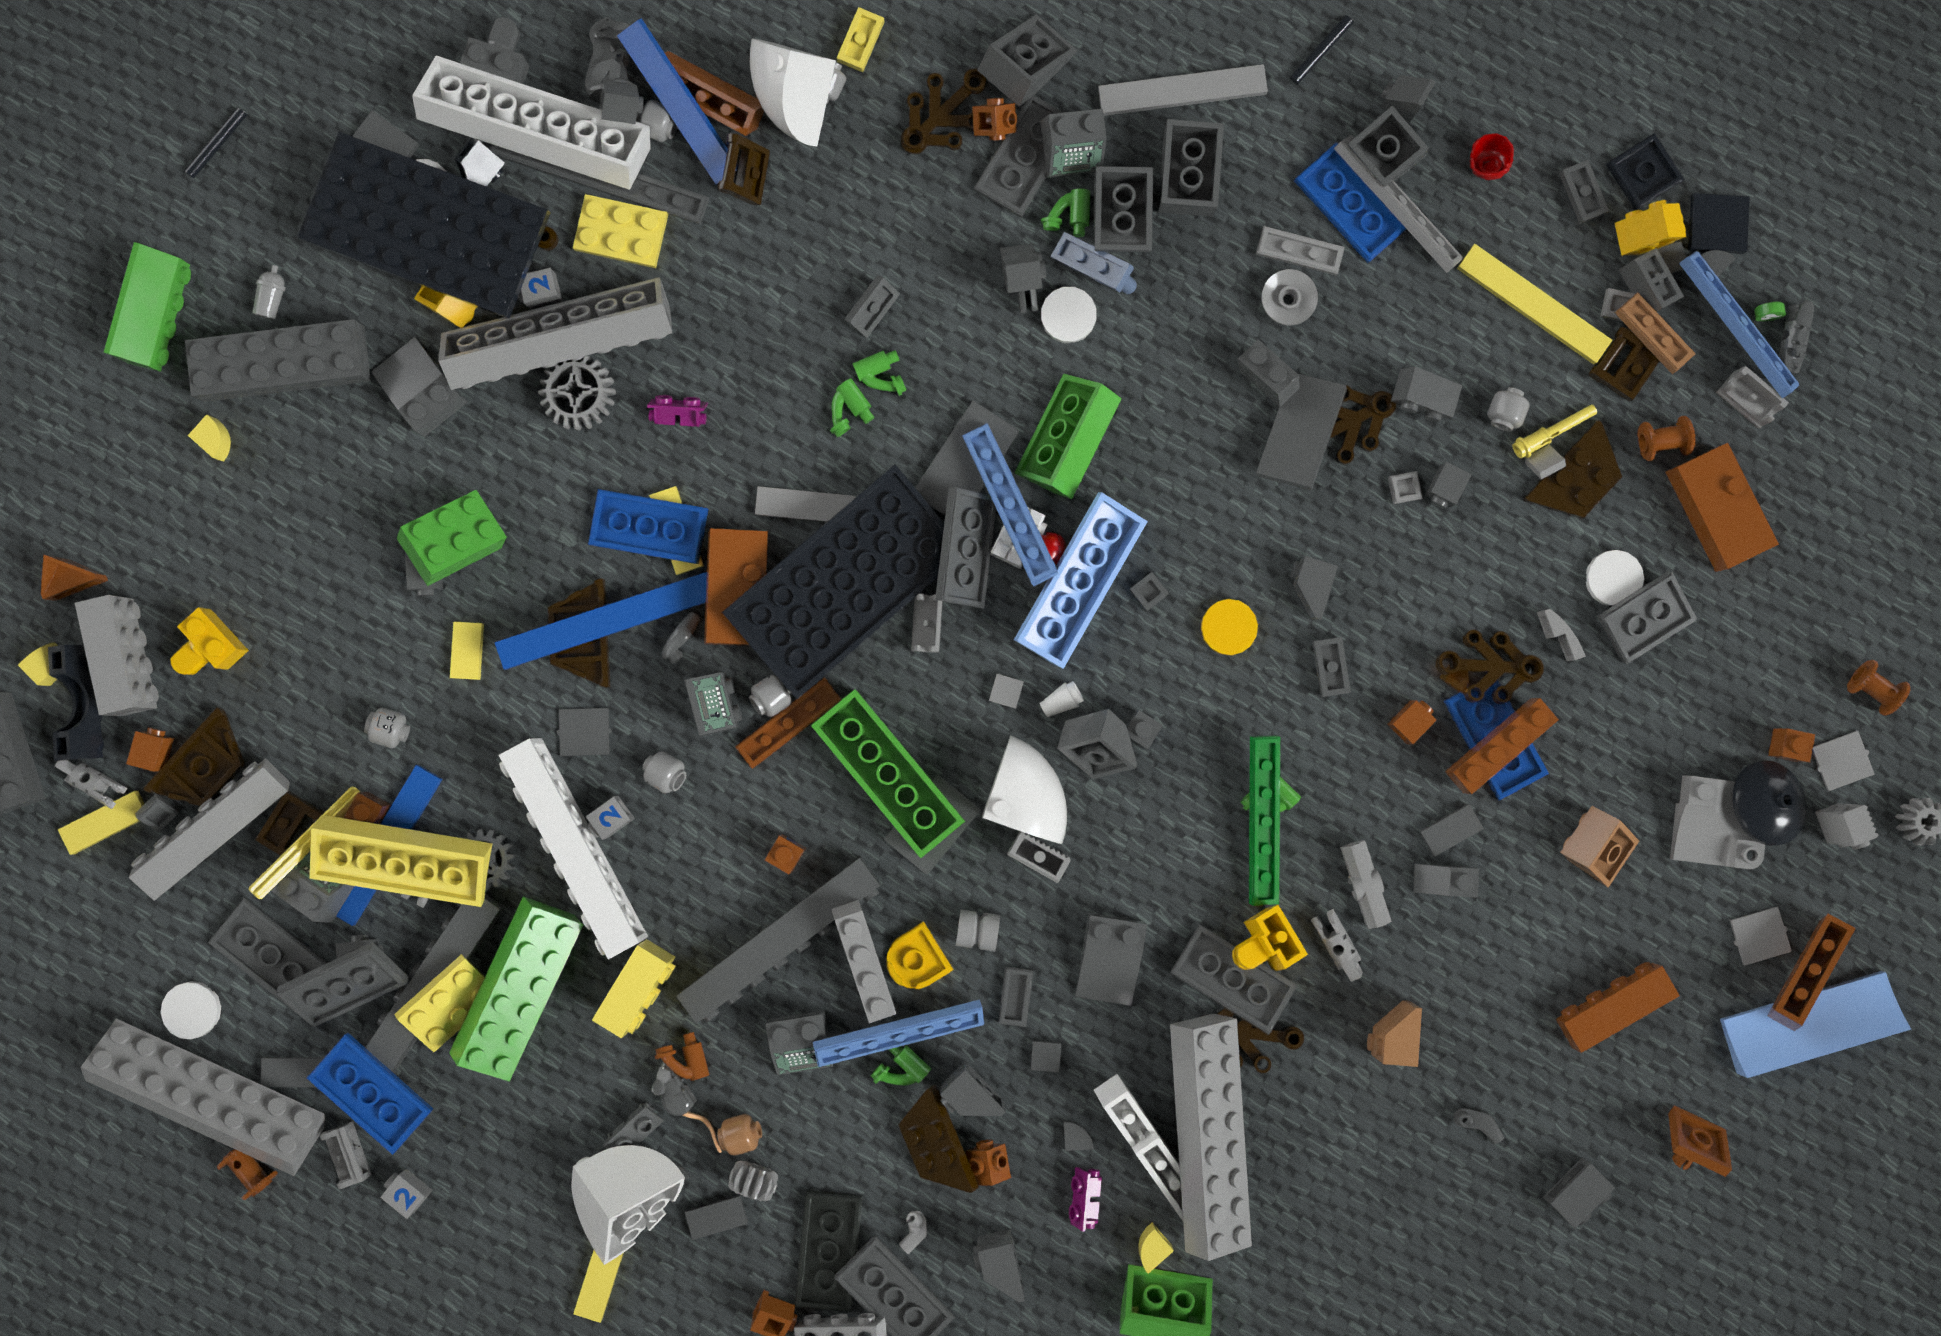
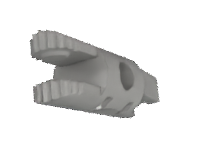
(90, 781)
(1344, 958)

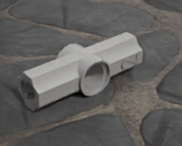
(1366, 884)

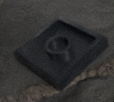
(1645, 171)
(1718, 223)

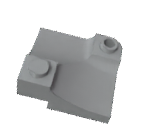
(1708, 828)

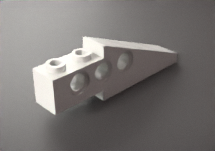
(1142, 1138)

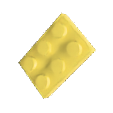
(620, 231)
(442, 1004)

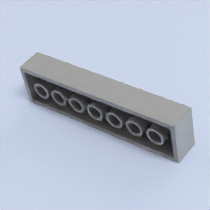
(555, 334)
(204, 1096)
(1211, 1136)

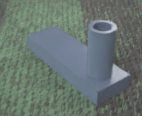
(1094, 264)

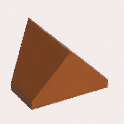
(65, 577)

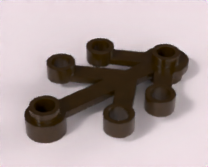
(939, 115)
(1352, 420)
(1493, 665)
(1246, 1032)

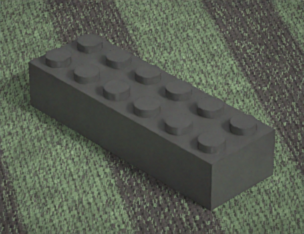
(277, 360)

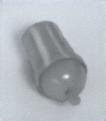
(268, 294)

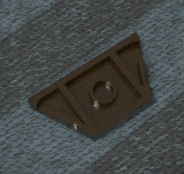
(1584, 481)
(591, 658)
(201, 764)
(936, 1144)

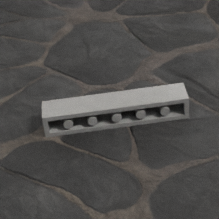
(209, 829)

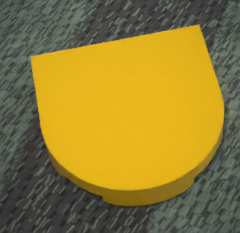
(916, 959)

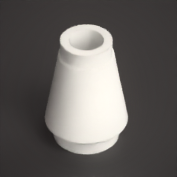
(1062, 699)

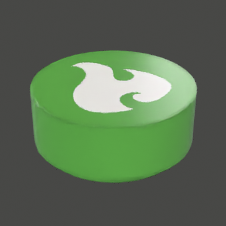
(1770, 311)

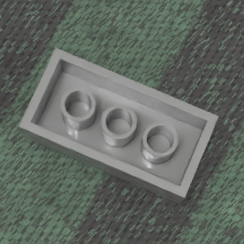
(116, 655)

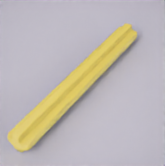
(298, 849)

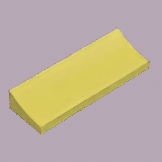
(399, 860)

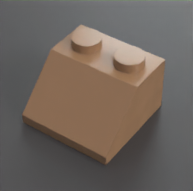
(1599, 845)
(1397, 1036)

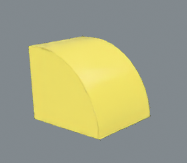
(212, 437)
(37, 666)
(1153, 1247)

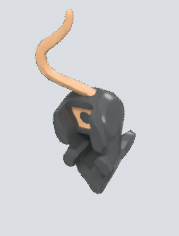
(677, 1097)

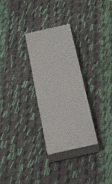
(1300, 250)

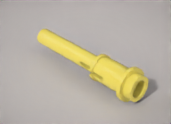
(1542, 437)

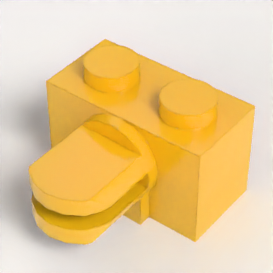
(1650, 228)
(208, 642)
(1270, 941)

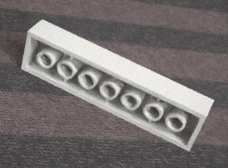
(531, 122)
(572, 846)

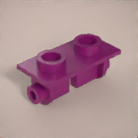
(688, 409)
(1084, 1185)

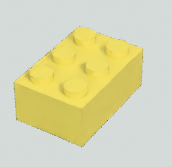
(635, 989)

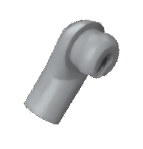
(917, 1231)

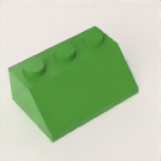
(1165, 1304)

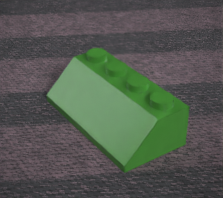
(147, 307)
(1068, 435)

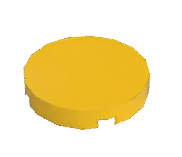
(1229, 627)

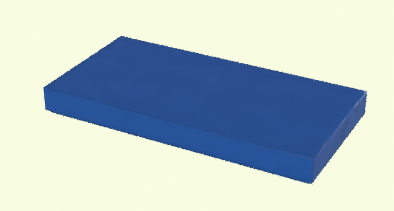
(1350, 204)
(648, 526)
(1481, 718)
(370, 1093)

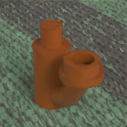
(694, 1057)

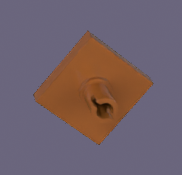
(1698, 1142)

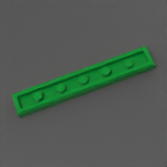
(1264, 820)

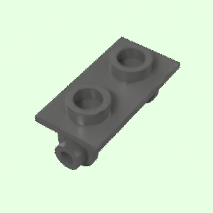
(638, 1127)

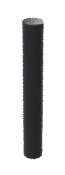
(1321, 49)
(215, 143)

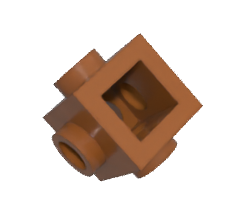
(994, 119)
(989, 1162)

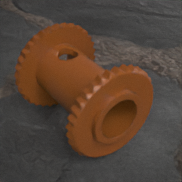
(1672, 437)
(1878, 687)
(247, 1171)

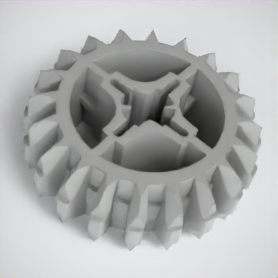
(578, 403)

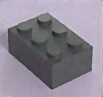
(1190, 168)

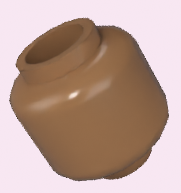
(739, 1134)

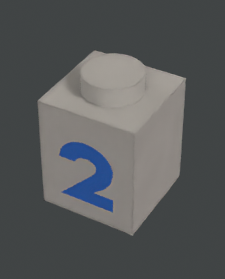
(540, 289)
(609, 818)
(405, 1192)

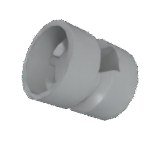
(978, 930)

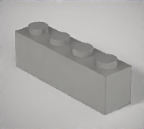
(863, 961)

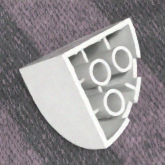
(791, 88)
(1027, 794)
(622, 1194)

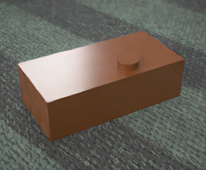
(1722, 508)
(733, 565)

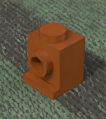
(773, 1316)

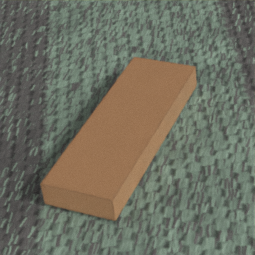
(1655, 333)

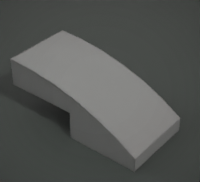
(1555, 626)

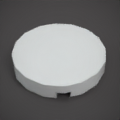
(1068, 314)
(1613, 577)
(190, 1010)

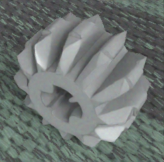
(1912, 817)
(753, 1180)

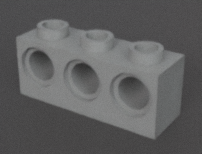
(841, 1323)

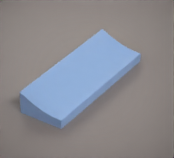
(1082, 582)
(1839, 1020)

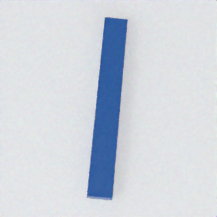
(602, 621)

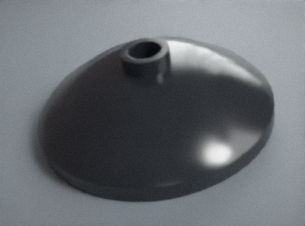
(1769, 803)

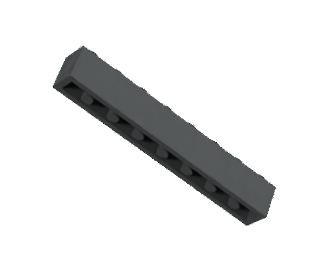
(461, 935)
(777, 941)

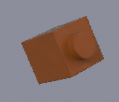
(1412, 721)
(1791, 745)
(150, 749)
(785, 854)

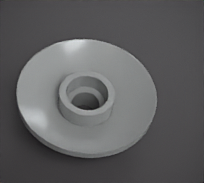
(1296, 285)

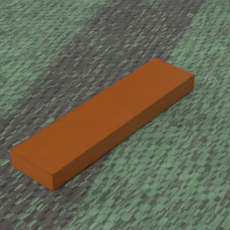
(788, 723)

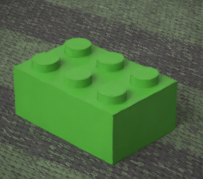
(451, 537)

